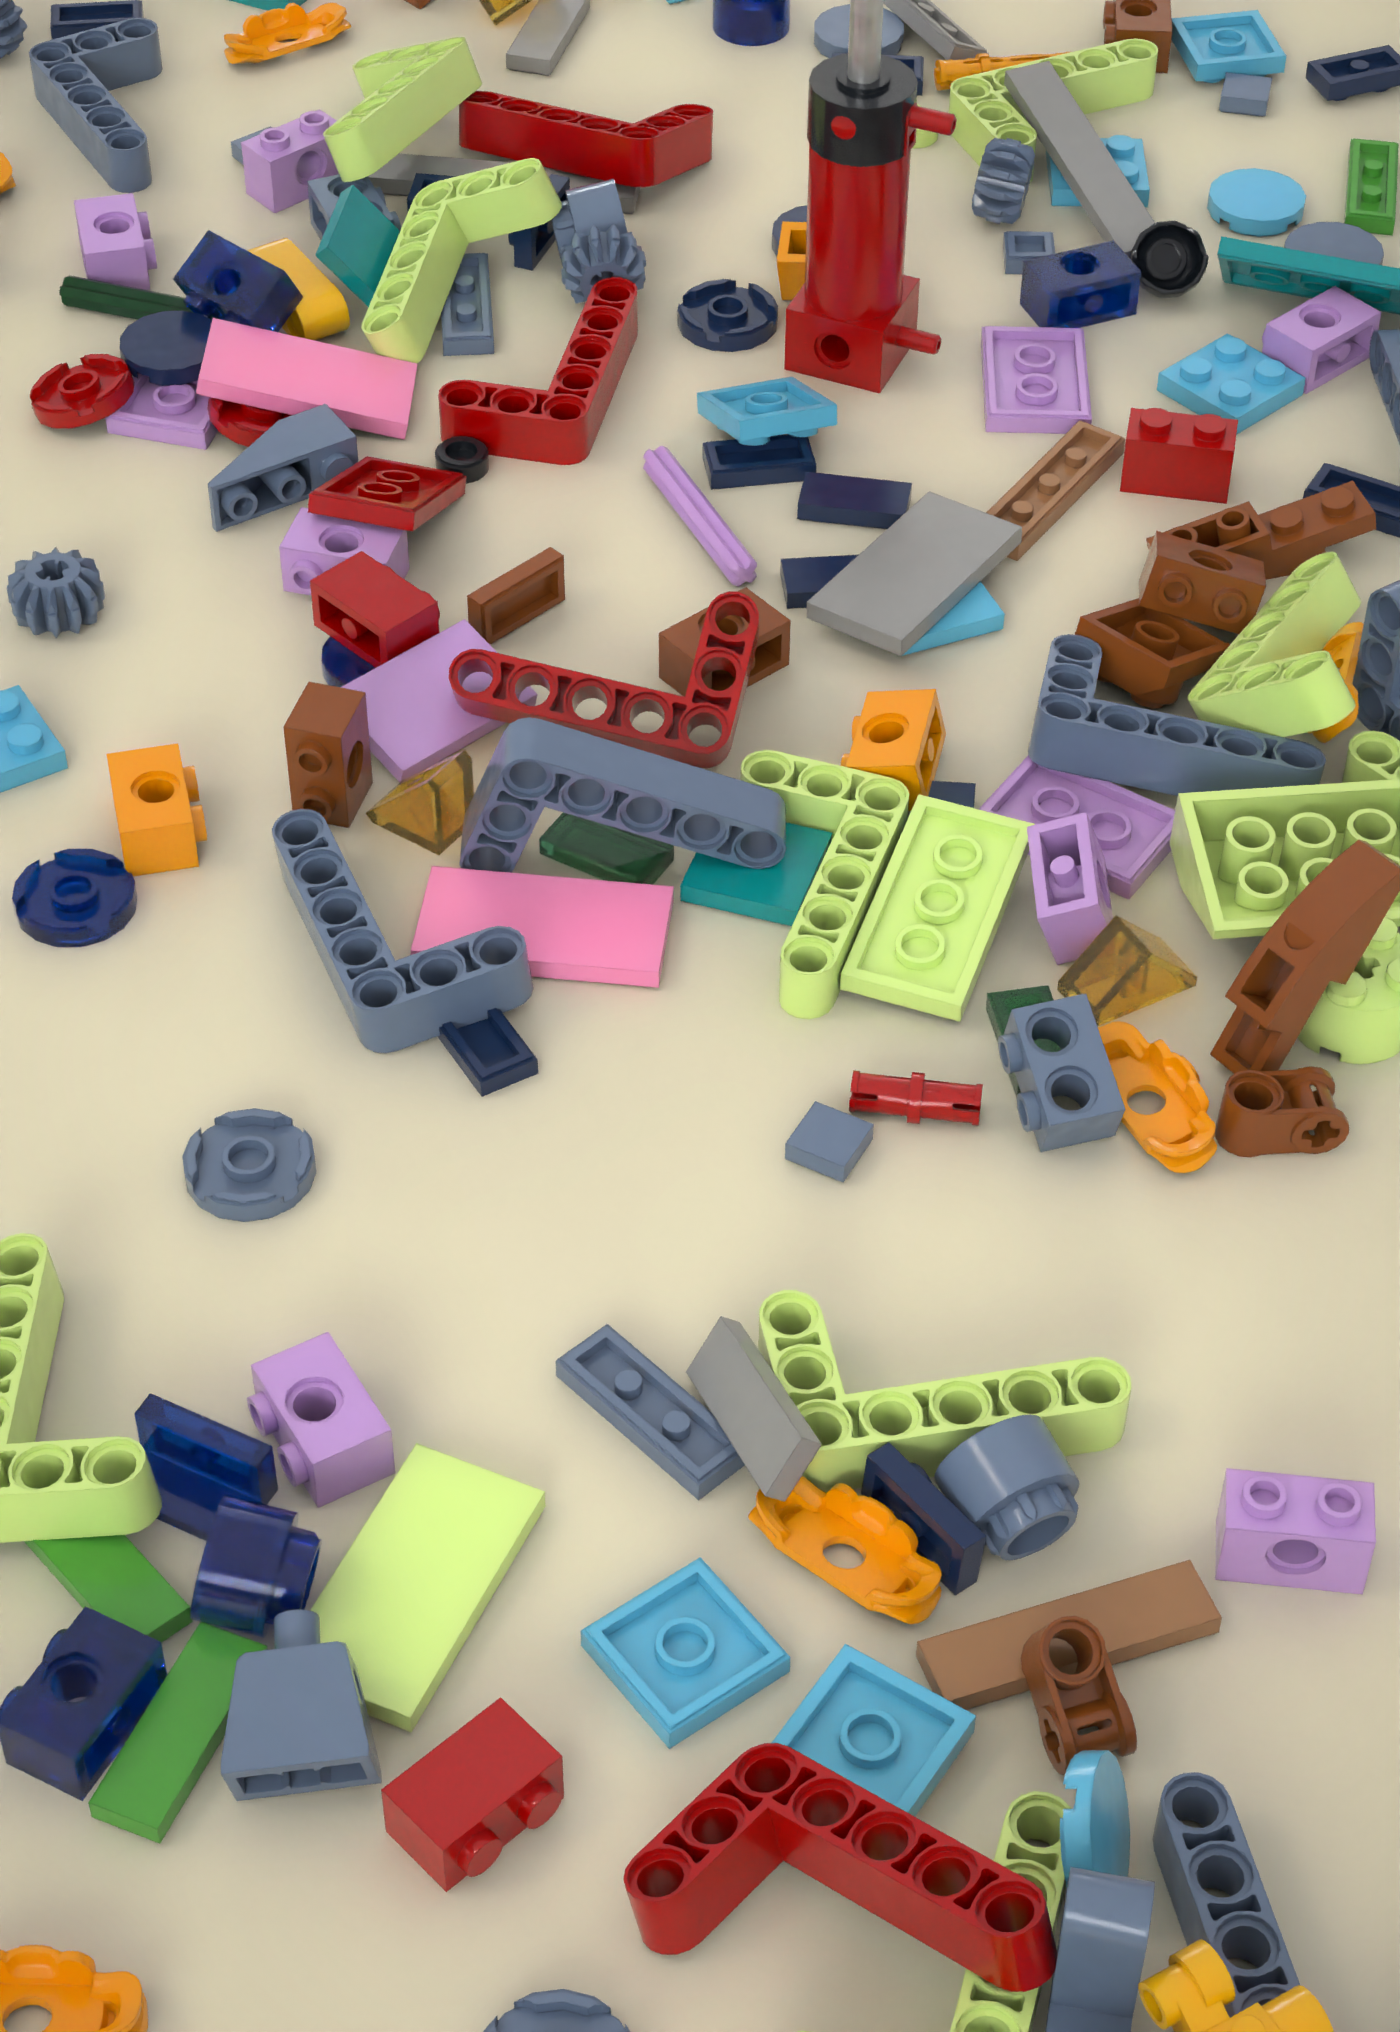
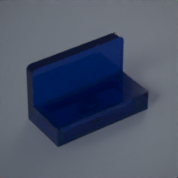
(200, 1463)

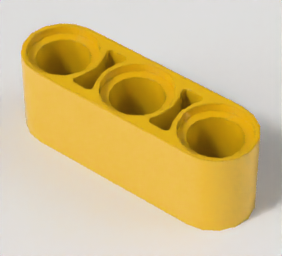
(322, 306)

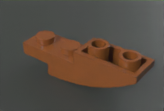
(1285, 534)
(1304, 950)

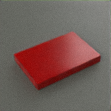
(387, 493)

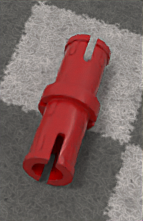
(915, 1097)

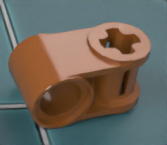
(1276, 1109)
(1077, 1700)

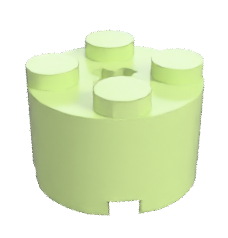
(1364, 1014)

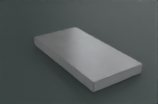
(914, 573)

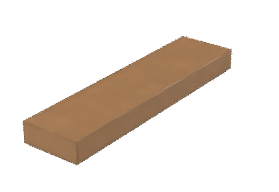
(1057, 482)
(1131, 1614)

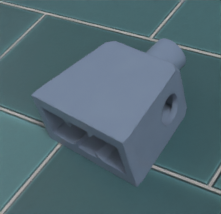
(297, 1717)

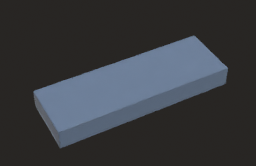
(468, 310)
(650, 1410)

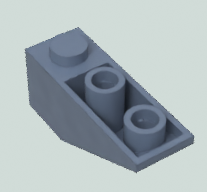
(282, 466)

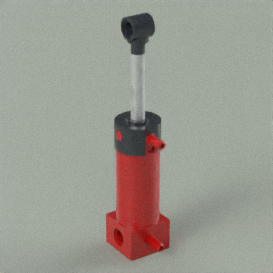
(856, 303)

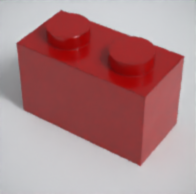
(1178, 455)
(372, 609)
(474, 1795)

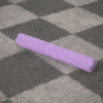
(700, 516)

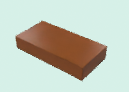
(517, 595)

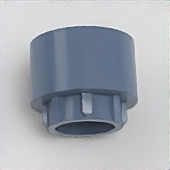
(587, 206)
(1012, 1486)

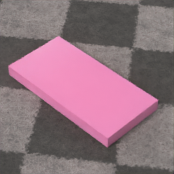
(301, 374)
(568, 924)

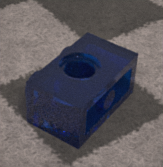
(236, 285)
(1080, 286)
(78, 1740)

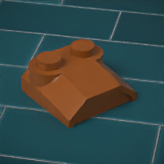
(1149, 651)

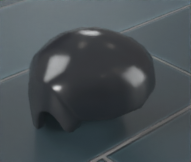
(1169, 258)

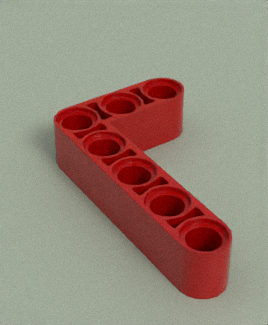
(588, 143)
(565, 420)
(624, 700)
(796, 1811)

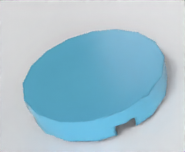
(1256, 201)
(1098, 1826)

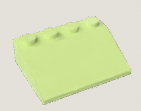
(1258, 848)

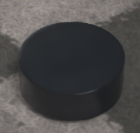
(463, 456)

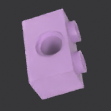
(286, 158)
(115, 240)
(1322, 336)
(322, 542)
(1069, 884)
(321, 1419)
(1295, 1531)

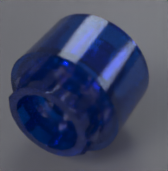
(751, 21)
(253, 1567)

